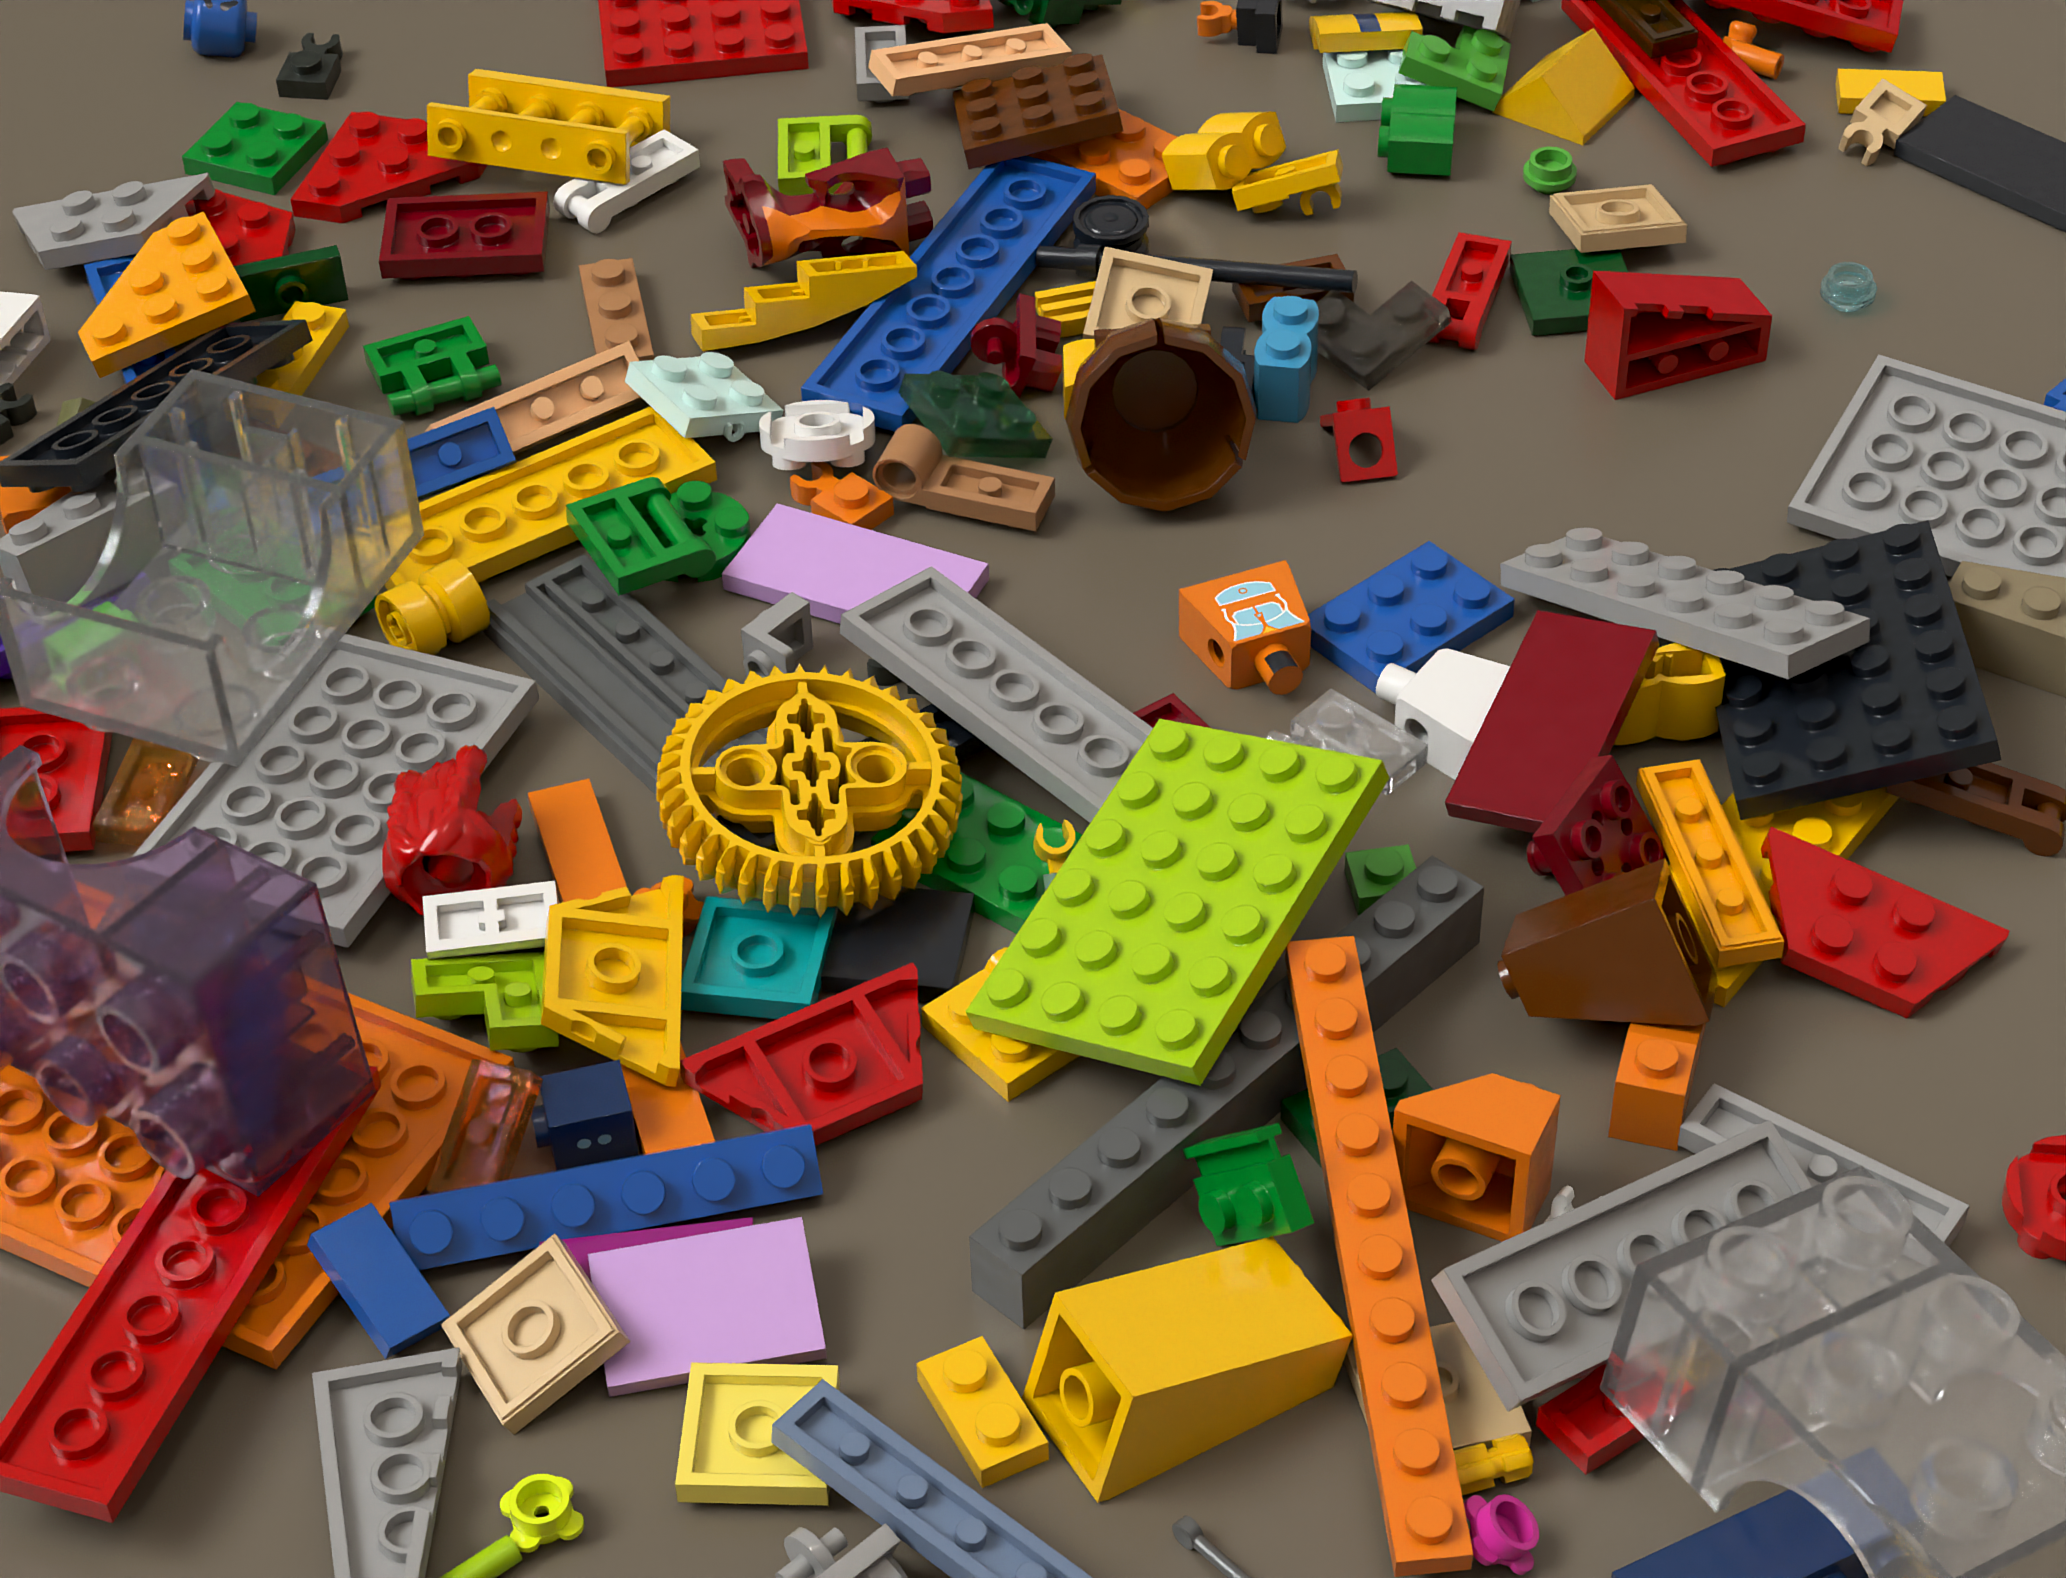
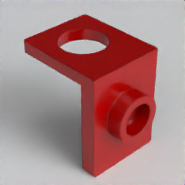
(1352, 419)

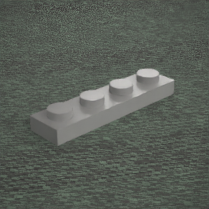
(1727, 1114)

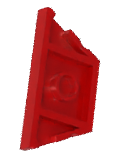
(245, 227)
(1869, 929)
(824, 1063)

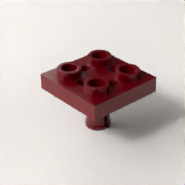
(1594, 831)

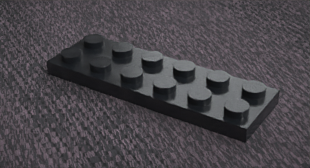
(85, 445)

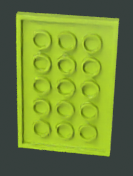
(1178, 899)

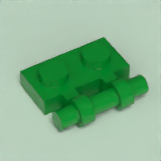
(427, 355)

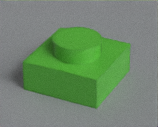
(1376, 872)

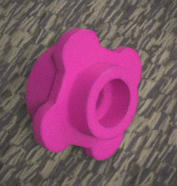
(1502, 1532)

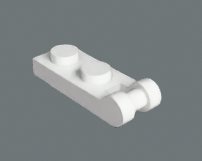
(653, 166)

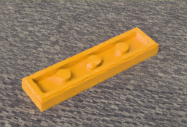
(1709, 864)

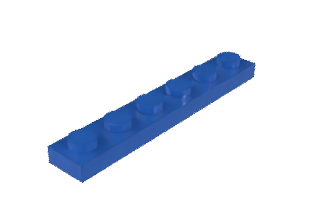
(608, 1197)

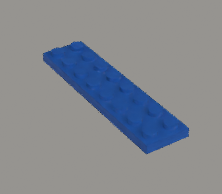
(963, 277)

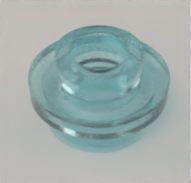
(1848, 287)

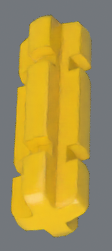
(1479, 1466)

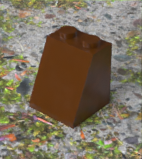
(1612, 954)

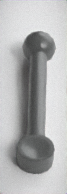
(1191, 1536)

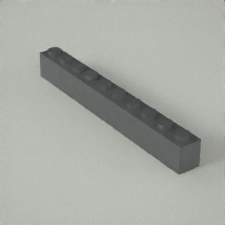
(1137, 1161)

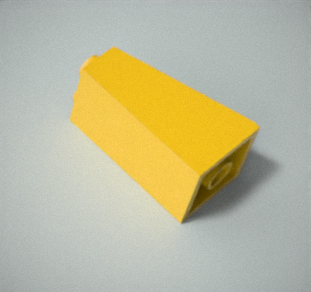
(1179, 1361)

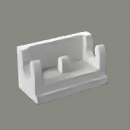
(487, 919)

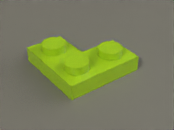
(496, 985)

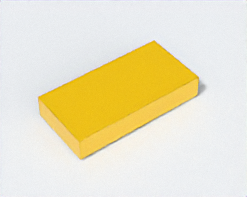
(1856, 84)

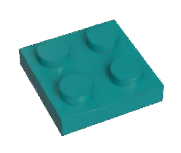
(755, 959)

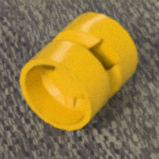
(437, 609)

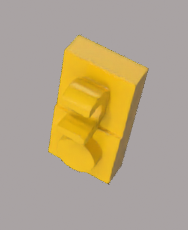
(1268, 187)

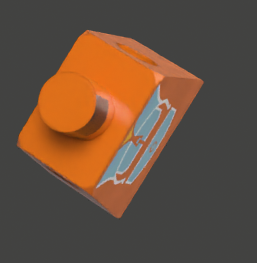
(1249, 627)

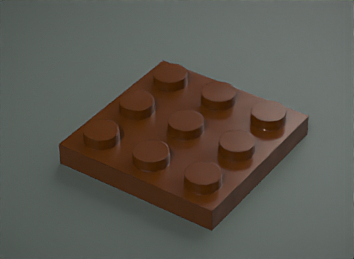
(1036, 110)

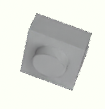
(778, 637)

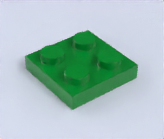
(255, 148)

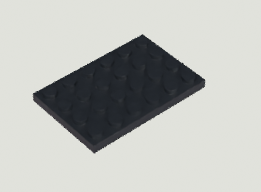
(1874, 714)

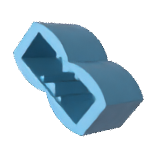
(1286, 359)

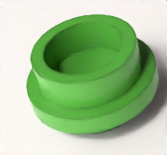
(1550, 170)

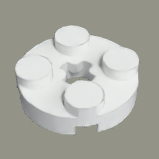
(817, 434)

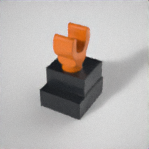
(1256, 22)

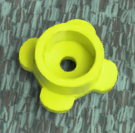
(541, 1495)

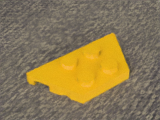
(618, 976)

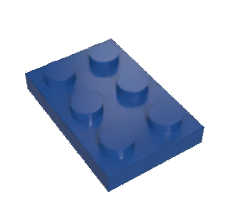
(1407, 615)

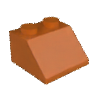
(1478, 1153)

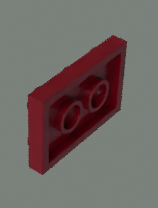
(465, 235)

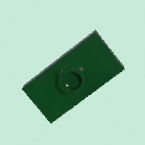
(300, 277)

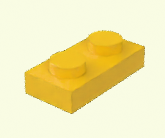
(982, 1411)

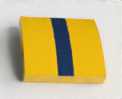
(1363, 31)

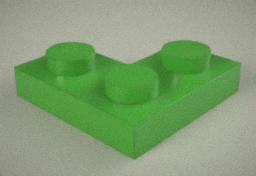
(1473, 66)

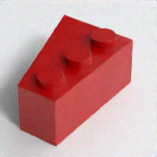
(1671, 329)

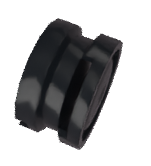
(1113, 223)

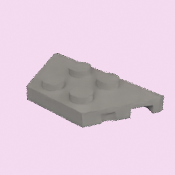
(106, 223)

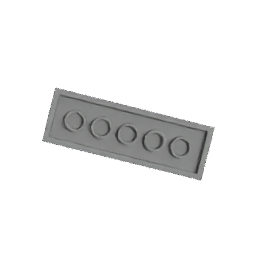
(1686, 602)
(1000, 687)
(1555, 1294)

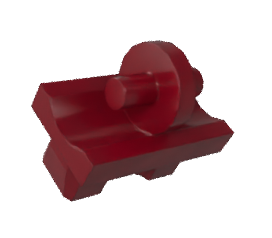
(1022, 347)

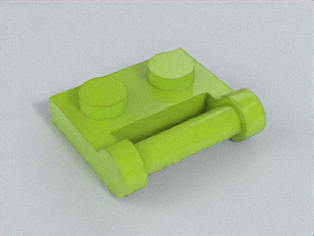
(806, 147)

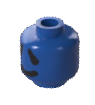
(219, 26)

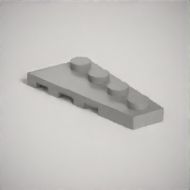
(385, 1459)

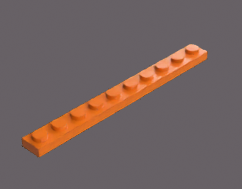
(1377, 1262)

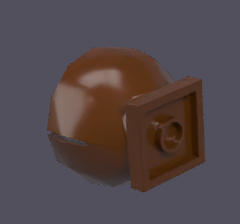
(1160, 414)

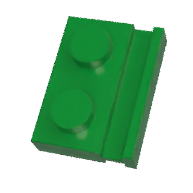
(1248, 1186)

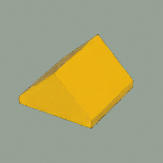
(1570, 91)

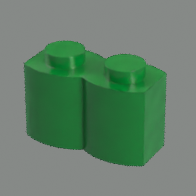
(1418, 129)

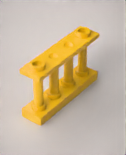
(546, 125)

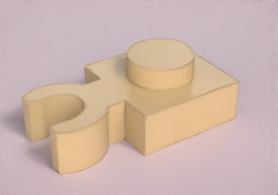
(1881, 119)

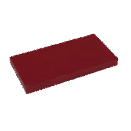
(1550, 718)

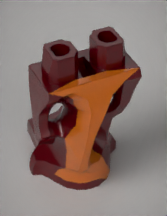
(864, 205)

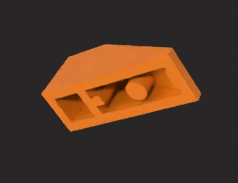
(1655, 1083)

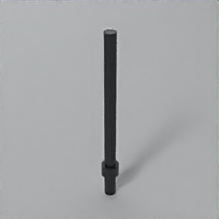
(1088, 257)

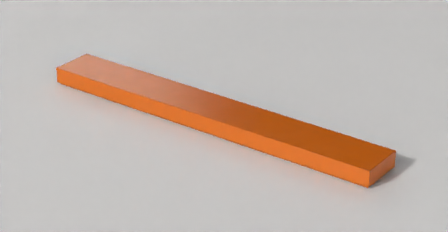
(583, 868)

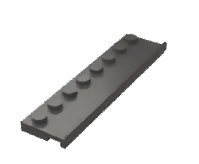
(606, 663)

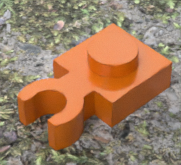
(845, 500)

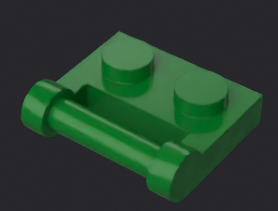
(626, 545)

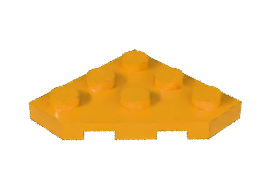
(165, 296)

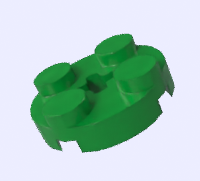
(714, 516)

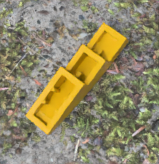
(822, 293)

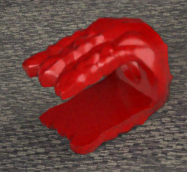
(439, 819)

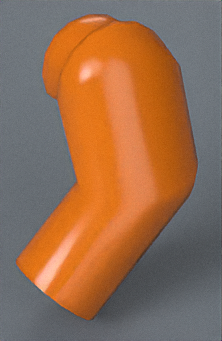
(1756, 58)

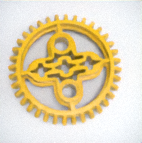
(808, 817)

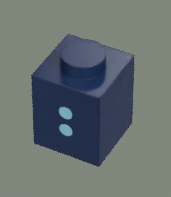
(585, 1116)

